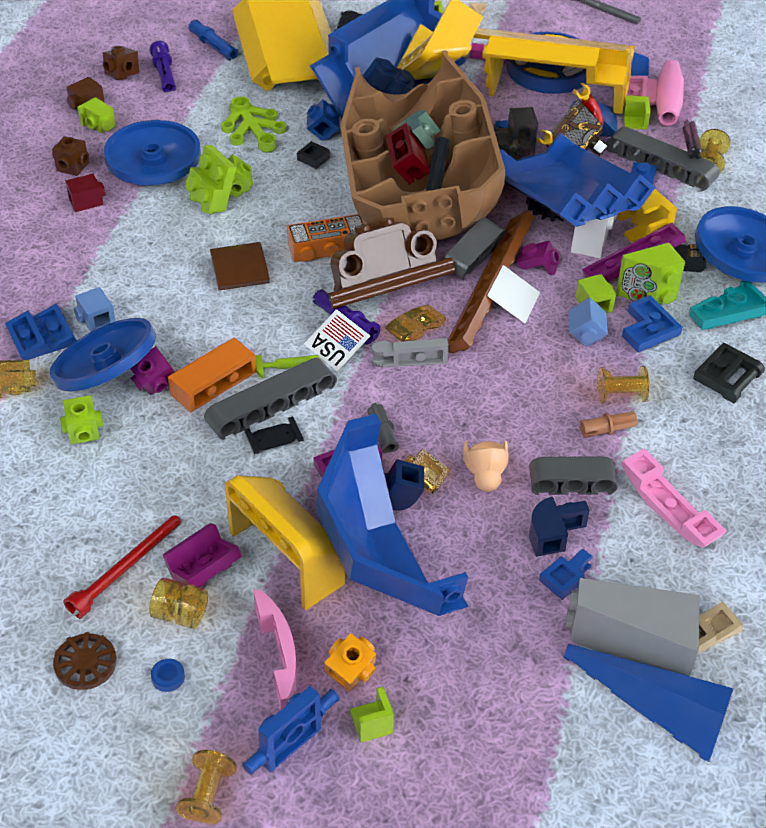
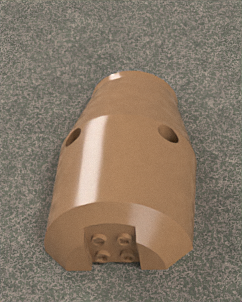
(473, 164)

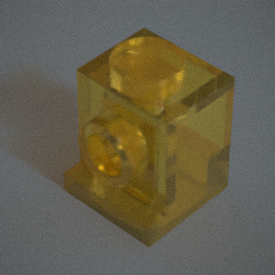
(16, 377)

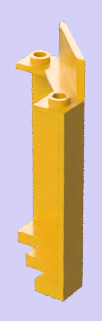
(281, 39)

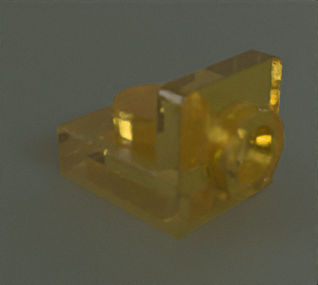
(434, 470)

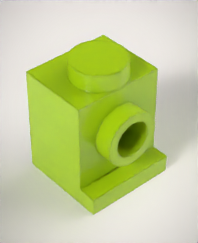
(97, 115)

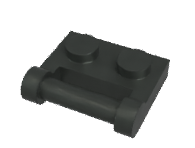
(722, 366)

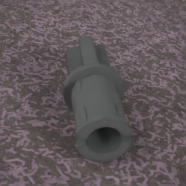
(386, 436)

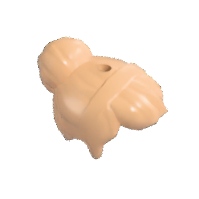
(487, 463)

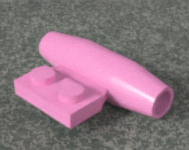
(664, 92)

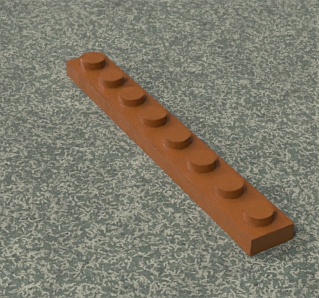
(479, 303)

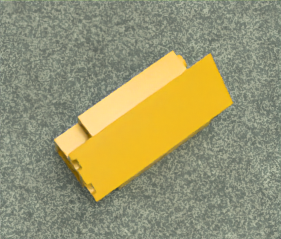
(604, 62)

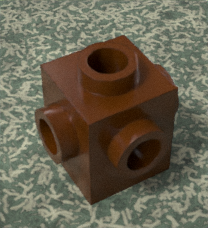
(120, 62)
(70, 156)

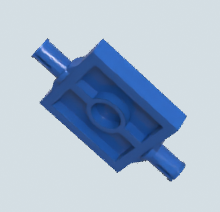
(290, 728)

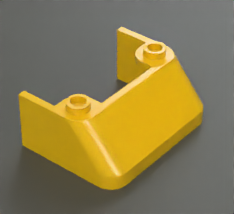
(451, 33)
(290, 529)

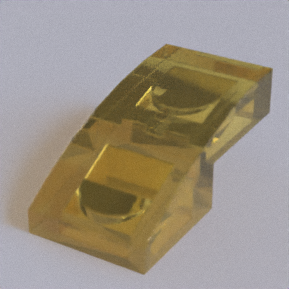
(413, 323)

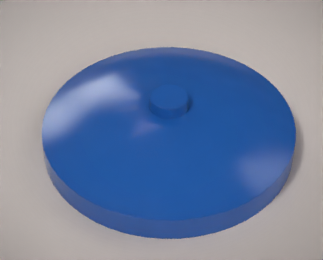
(152, 152)
(734, 242)
(103, 354)

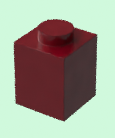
(85, 192)

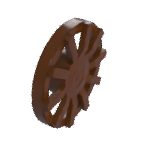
(84, 661)

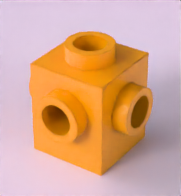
(350, 661)

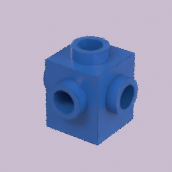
(323, 120)

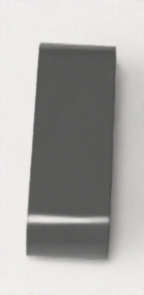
(475, 246)
(573, 474)

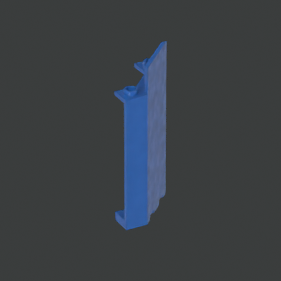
(377, 33)
(576, 182)

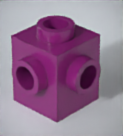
(152, 372)

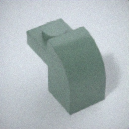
(422, 127)

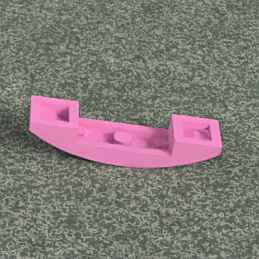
(668, 503)
(272, 619)

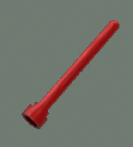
(84, 599)

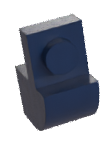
(404, 484)
(551, 522)

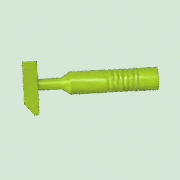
(281, 363)

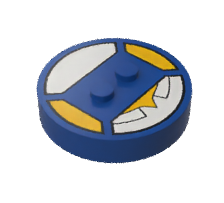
(546, 77)

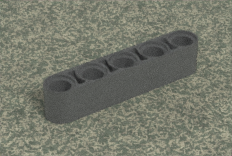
(669, 159)
(269, 397)

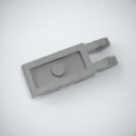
(410, 353)

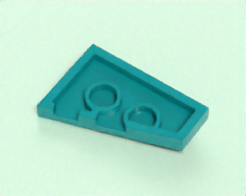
(733, 306)

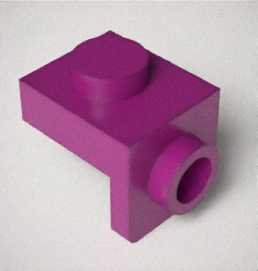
(539, 254)

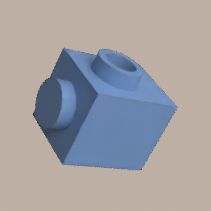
(94, 309)
(588, 322)

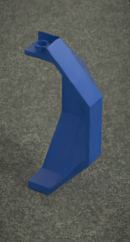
(363, 530)

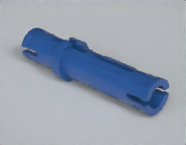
(208, 35)

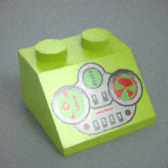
(651, 272)

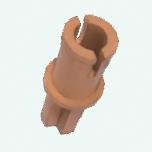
(607, 424)

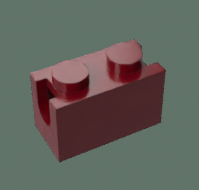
(407, 158)

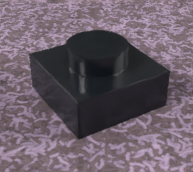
(313, 154)

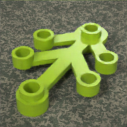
(242, 107)

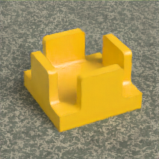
(652, 216)

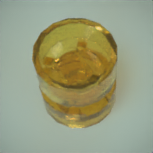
(174, 602)

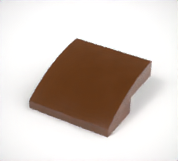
(239, 266)

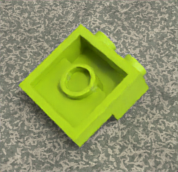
(211, 181)

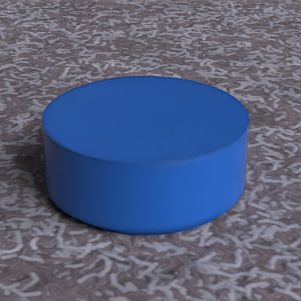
(167, 675)

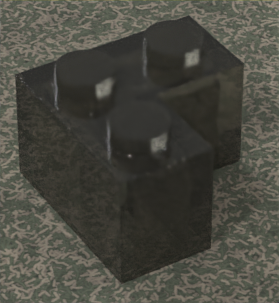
(521, 134)

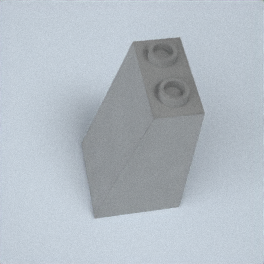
(636, 623)

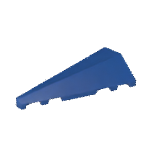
(677, 702)

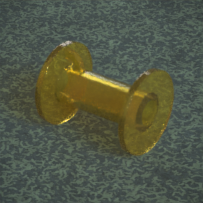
(714, 144)
(622, 384)
(212, 767)

